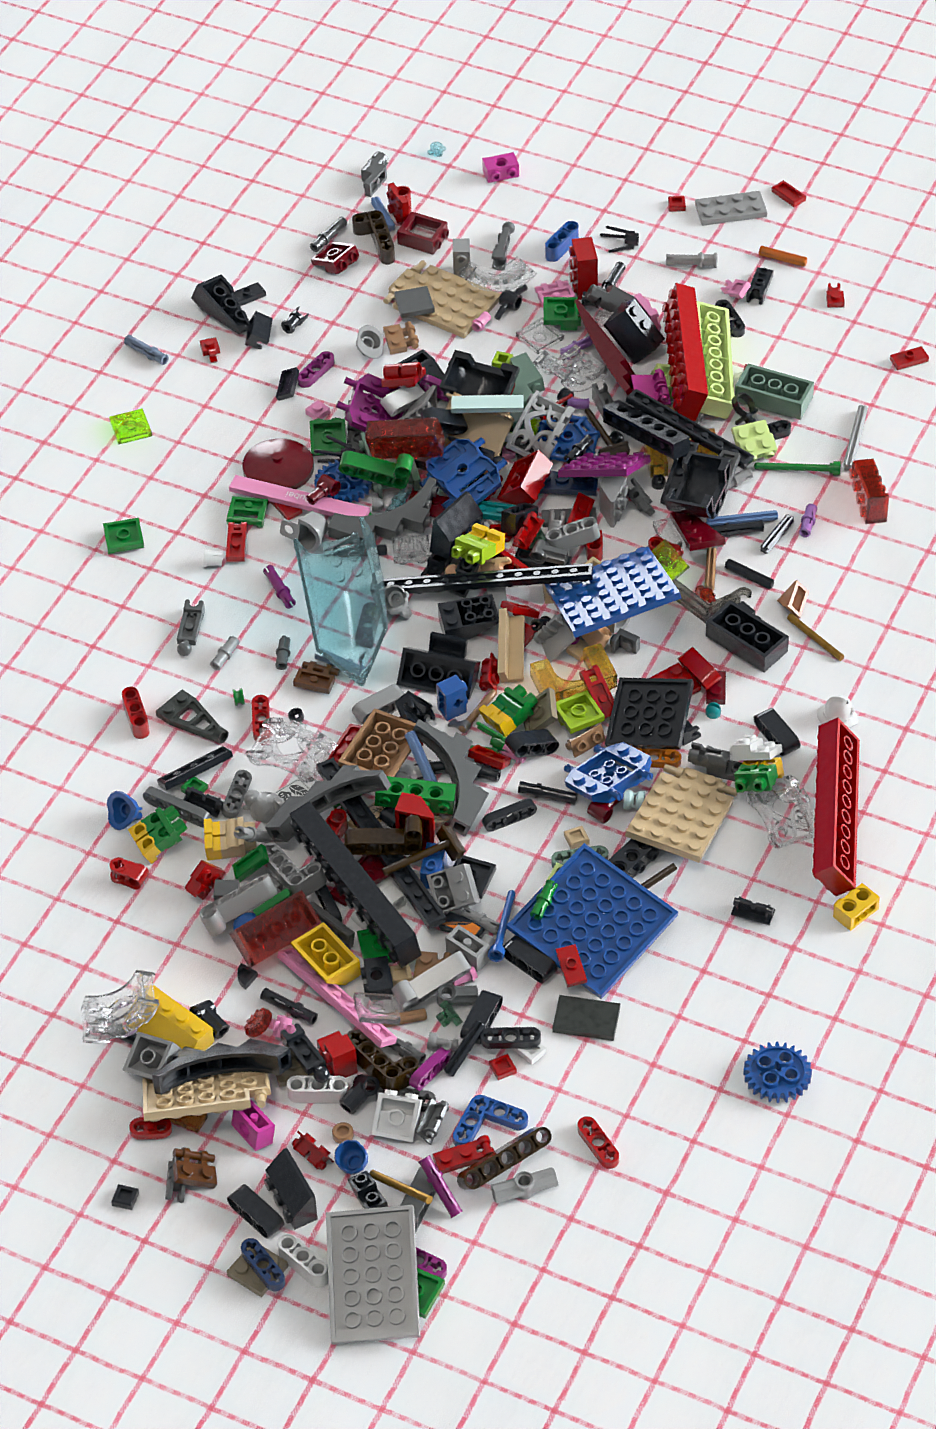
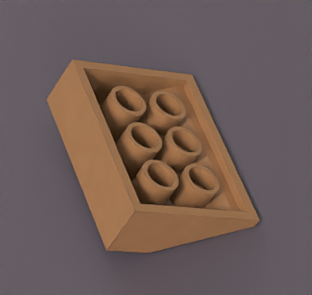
(379, 744)

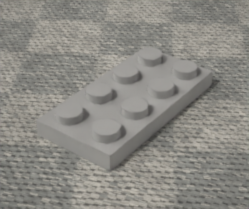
(731, 208)

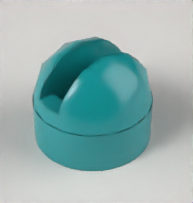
(713, 710)

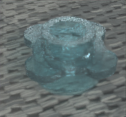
(436, 149)

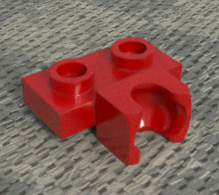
(203, 878)

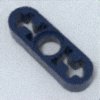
(262, 1255)

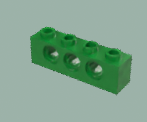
(437, 795)

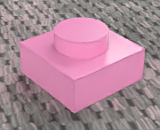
(317, 410)

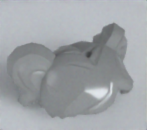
(394, 606)
(262, 805)

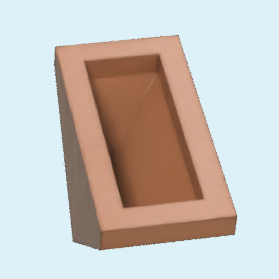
(794, 598)

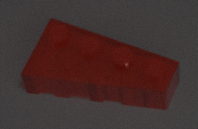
(869, 491)

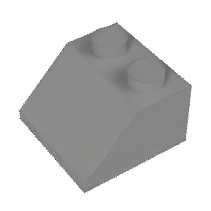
(149, 1055)

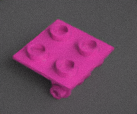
(653, 386)

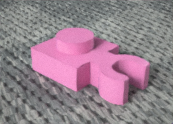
(736, 289)

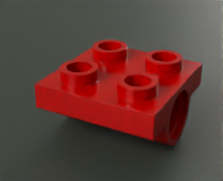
(399, 202)
(402, 375)

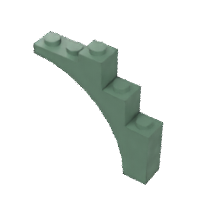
(527, 382)

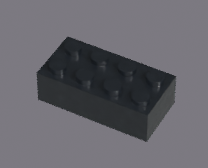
(747, 636)

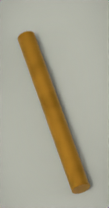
(814, 636)
(401, 1186)

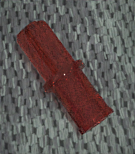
(705, 593)

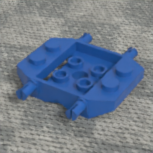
(464, 454)
(603, 779)

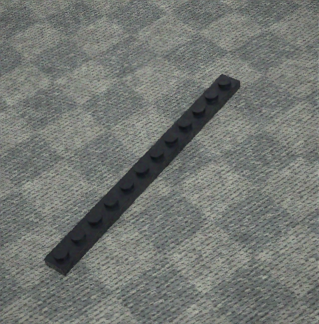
(494, 579)
(405, 877)

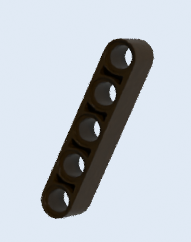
(513, 1154)

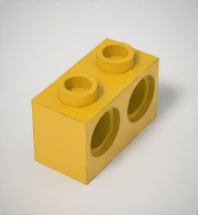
(856, 906)

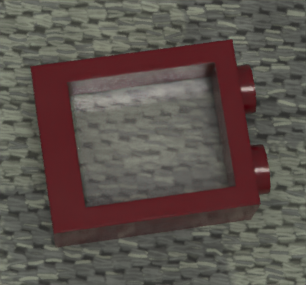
(422, 233)

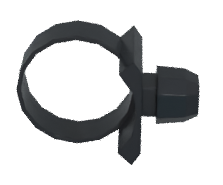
(745, 417)

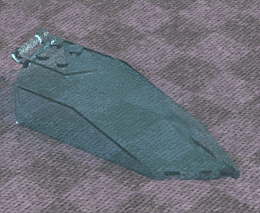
(346, 601)

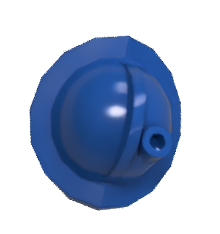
(122, 810)

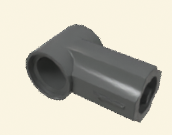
(544, 552)
(459, 994)

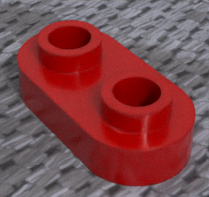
(150, 1129)

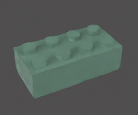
(775, 391)

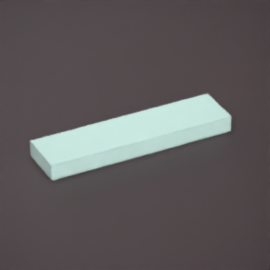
(487, 403)

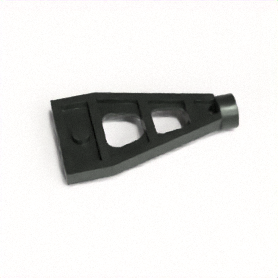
(179, 705)

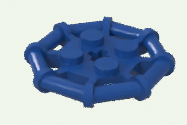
(576, 432)

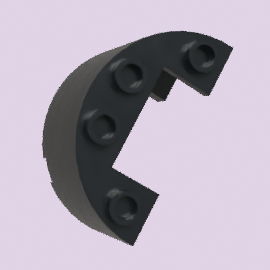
(475, 378)
(702, 487)

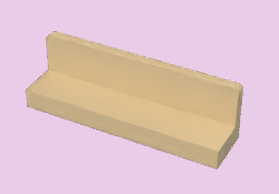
(511, 647)

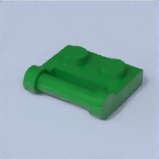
(248, 507)

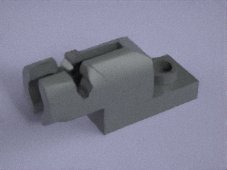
(374, 173)
(609, 298)
(715, 760)

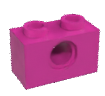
(500, 167)
(254, 1126)

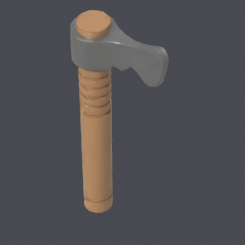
(465, 725)

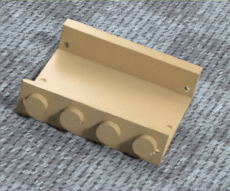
(490, 426)

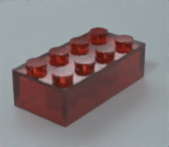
(410, 436)
(275, 929)

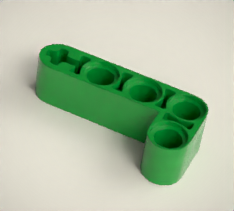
(376, 469)

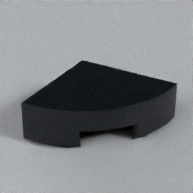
(246, 975)

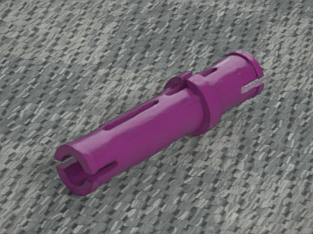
(282, 591)
(440, 1186)

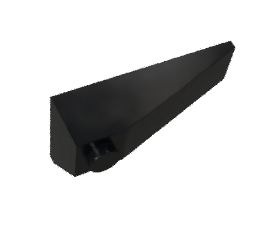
(218, 300)

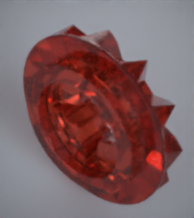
(258, 1022)

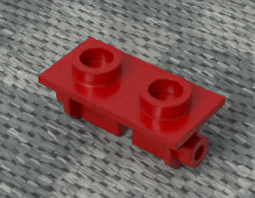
(528, 532)
(489, 673)
(318, 1156)

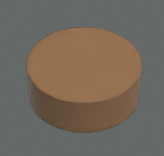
(342, 1132)

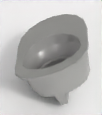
(370, 341)

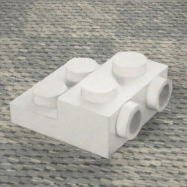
(754, 749)
(396, 1115)

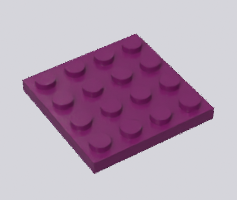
(604, 465)

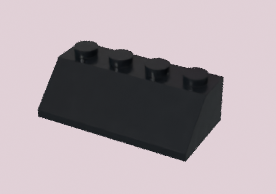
(454, 522)
(426, 668)

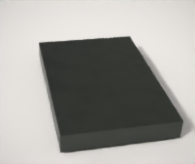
(586, 1017)

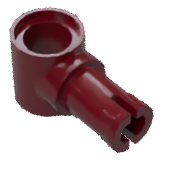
(325, 487)
(602, 811)

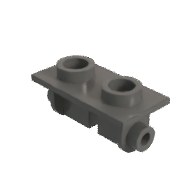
(432, 1120)

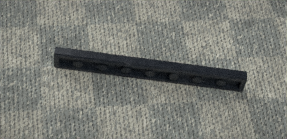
(683, 424)

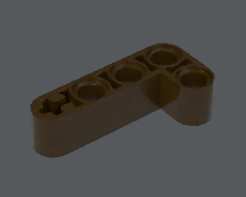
(375, 224)
(386, 840)
(377, 1064)

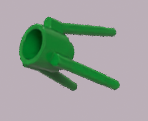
(497, 740)

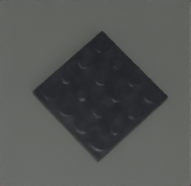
(650, 712)

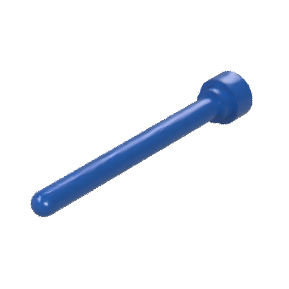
(497, 951)

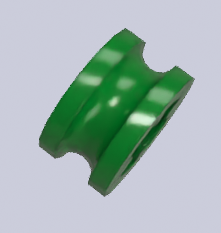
(238, 697)

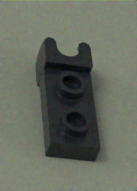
(759, 285)

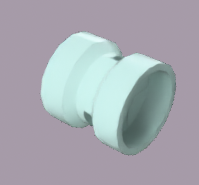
(629, 798)

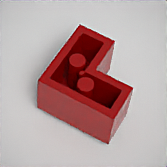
(339, 1054)

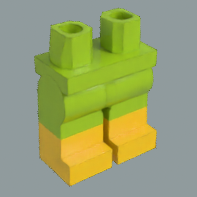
(479, 544)

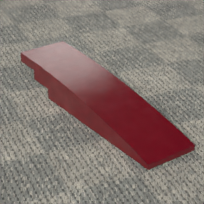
(608, 351)

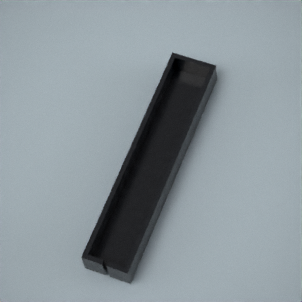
(355, 885)

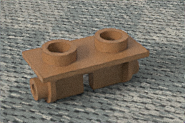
(586, 740)

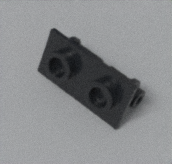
(207, 802)
(751, 911)

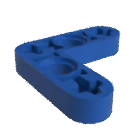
(487, 1112)

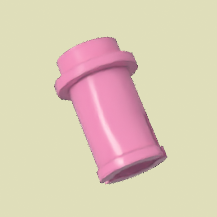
(479, 323)
(509, 753)
(472, 975)

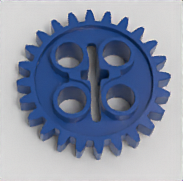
(351, 487)
(777, 1072)

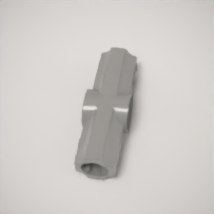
(535, 1182)

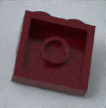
(336, 257)

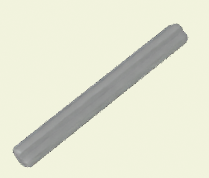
(855, 436)

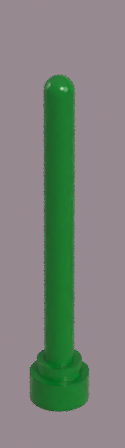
(833, 468)

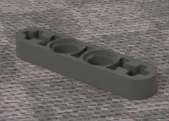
(186, 810)

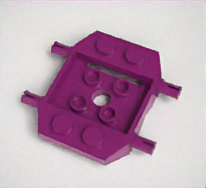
(361, 403)

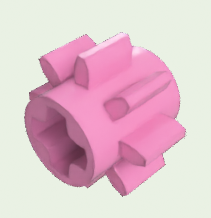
(281, 1023)

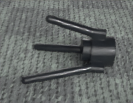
(630, 238)
(348, 447)

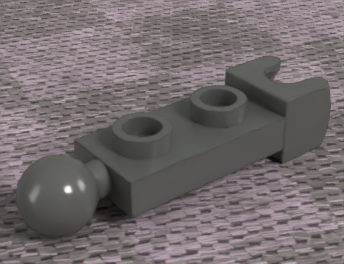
(500, 252)
(189, 627)

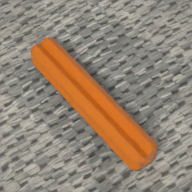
(782, 256)

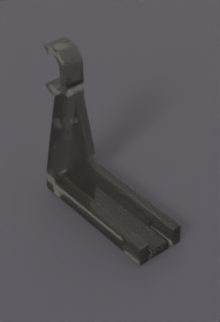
(700, 607)

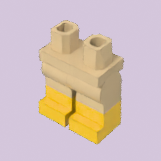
(220, 839)

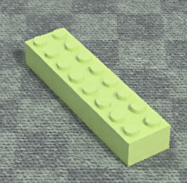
(717, 359)

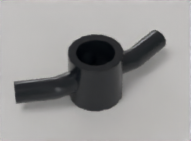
(510, 300)

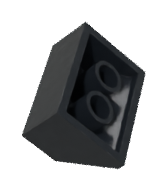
(634, 331)
(291, 1190)

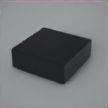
(125, 1197)

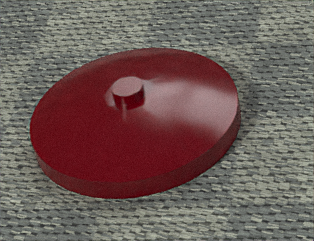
(279, 463)

